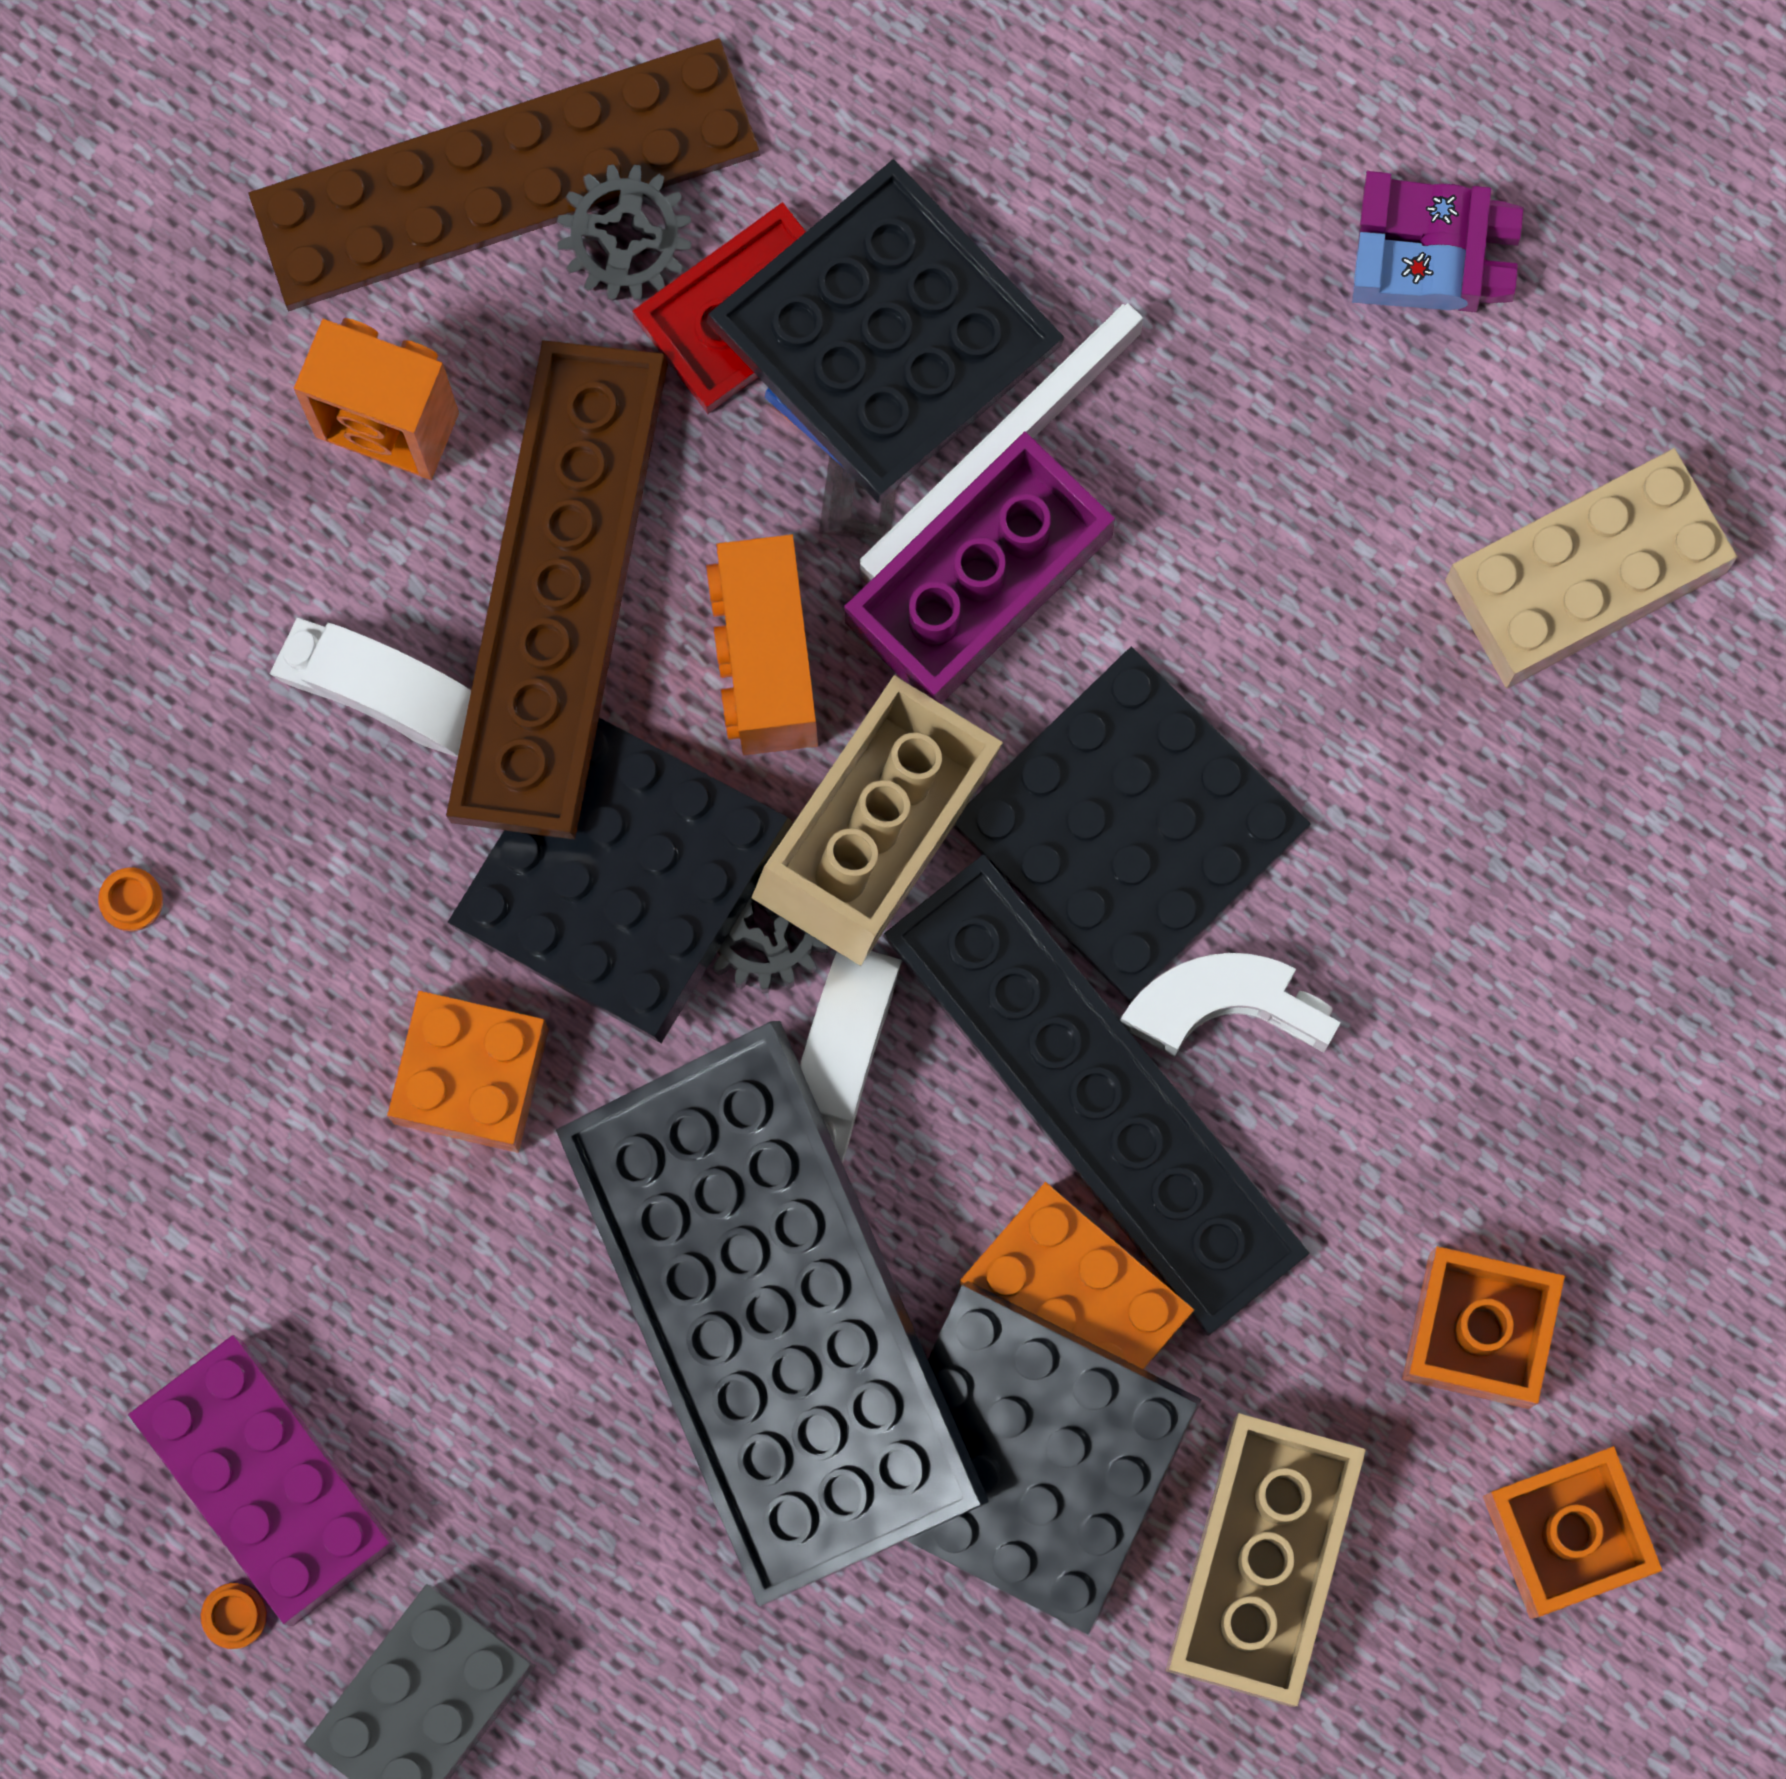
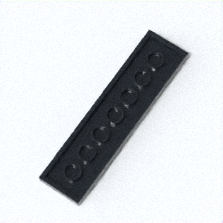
(1096, 1094)

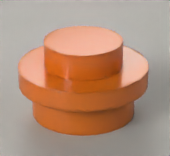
(130, 899)
(233, 1616)

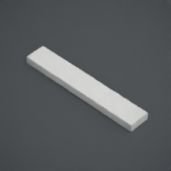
(1029, 416)

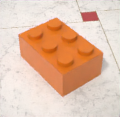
(377, 396)
(762, 645)
(1079, 1280)

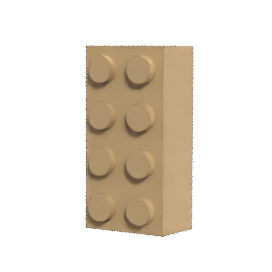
(1590, 568)
(876, 820)
(1265, 1560)

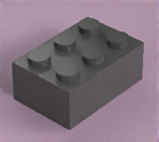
(421, 1696)

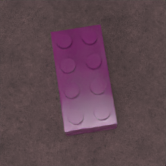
(979, 569)
(262, 1480)

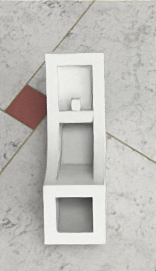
(375, 682)
(1226, 986)
(846, 1037)

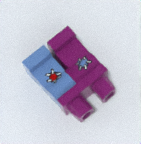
(1429, 243)

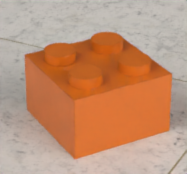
(468, 1071)
(1483, 1327)
(1572, 1533)

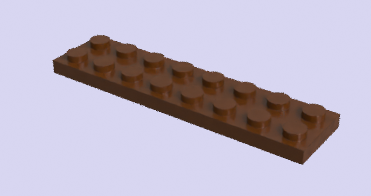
(500, 173)
(557, 590)

